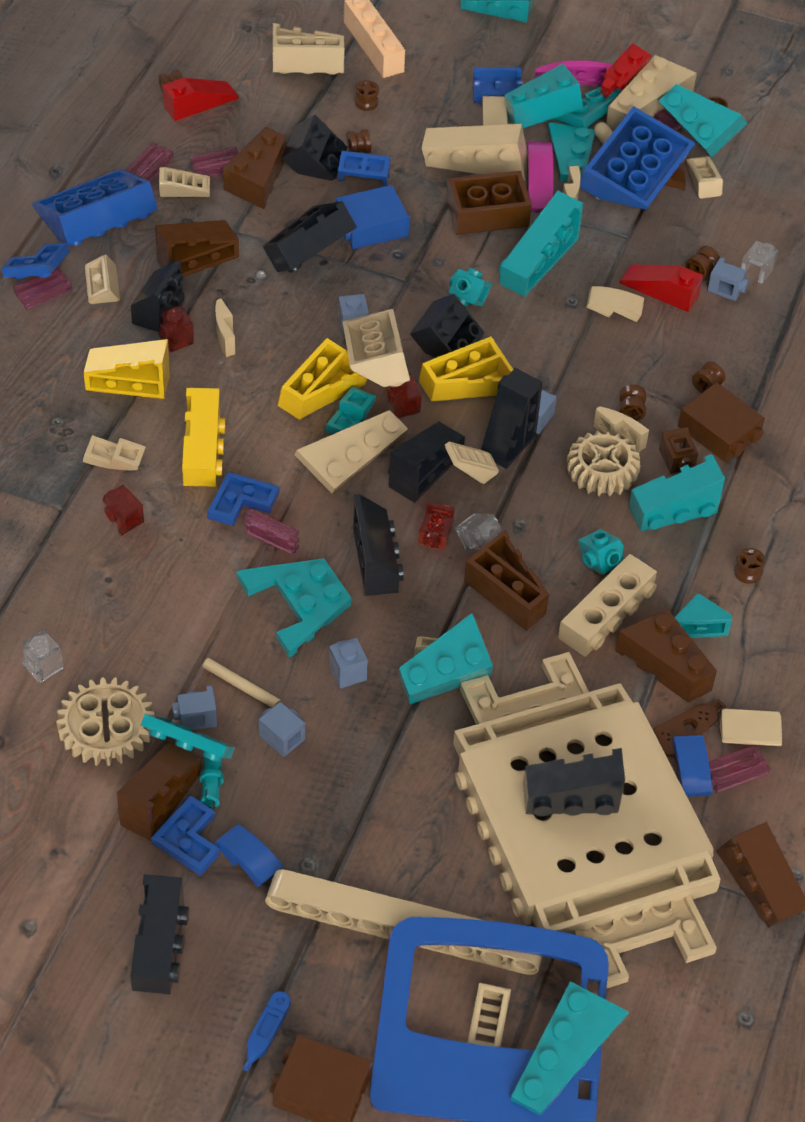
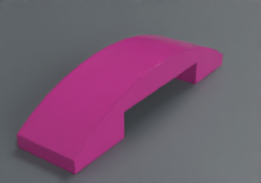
(584, 71)
(540, 174)

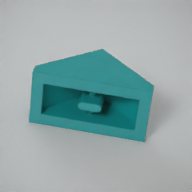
(704, 618)

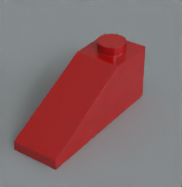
(192, 96)
(666, 283)

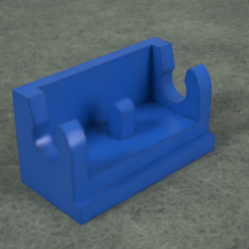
(495, 81)
(364, 166)

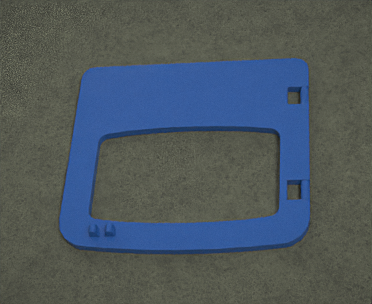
(462, 1079)

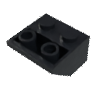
(314, 150)
(158, 295)
(446, 327)

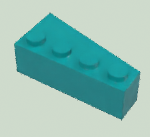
(543, 244)

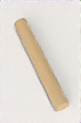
(241, 683)

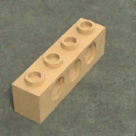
(608, 605)

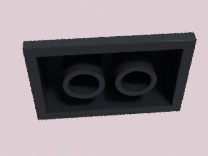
(376, 548)

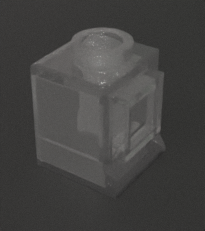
(761, 255)
(482, 526)
(42, 656)

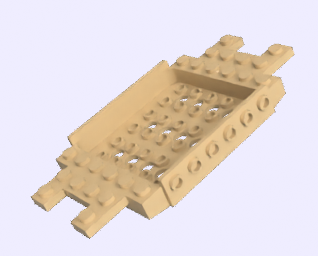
(624, 897)

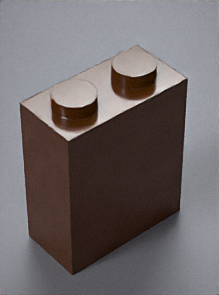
(721, 422)
(320, 1082)

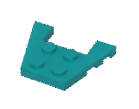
(309, 591)

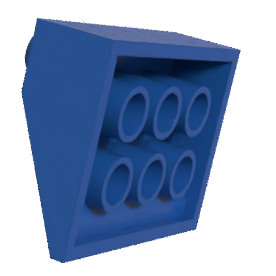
(635, 161)
(96, 206)

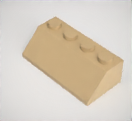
(376, 348)

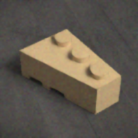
(307, 52)

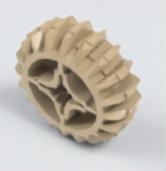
(603, 469)

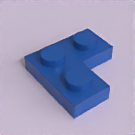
(39, 265)
(238, 492)
(182, 838)

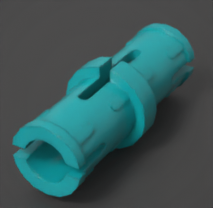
(211, 782)

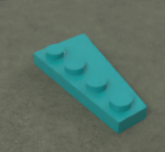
(571, 1038)

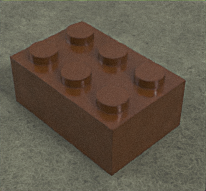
(488, 202)

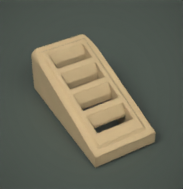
(705, 180)
(174, 183)
(472, 461)
(494, 993)

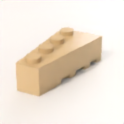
(649, 88)
(477, 149)

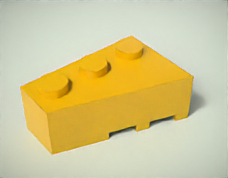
(129, 369)

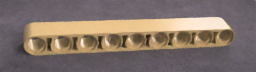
(376, 915)

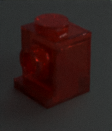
(176, 328)
(405, 398)
(123, 509)
(436, 525)

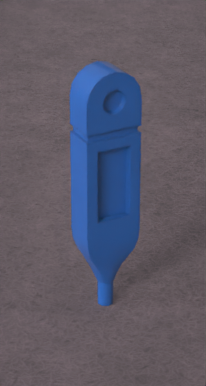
(267, 1027)

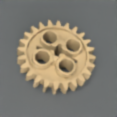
(77, 723)

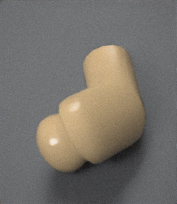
(602, 131)

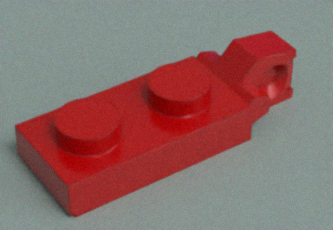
(624, 69)

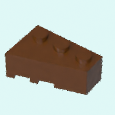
(256, 167)
(196, 245)
(507, 582)
(669, 654)
(157, 790)
(763, 874)

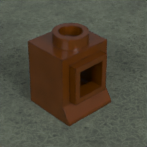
(674, 457)

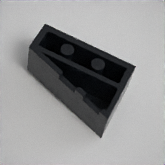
(309, 235)
(513, 417)
(421, 460)
(575, 787)
(159, 935)

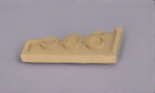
(350, 450)

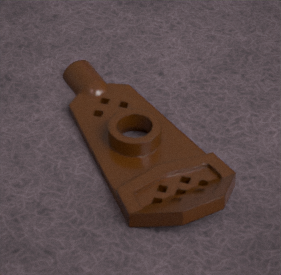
(676, 725)

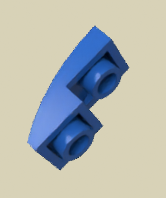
(693, 765)
(250, 853)

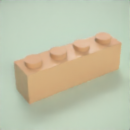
(374, 37)

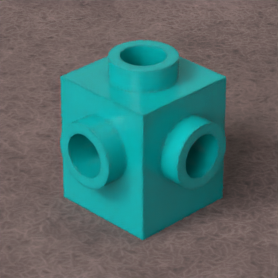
(470, 287)
(601, 551)

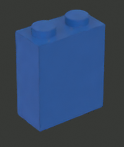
(377, 217)

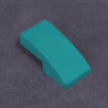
(352, 410)

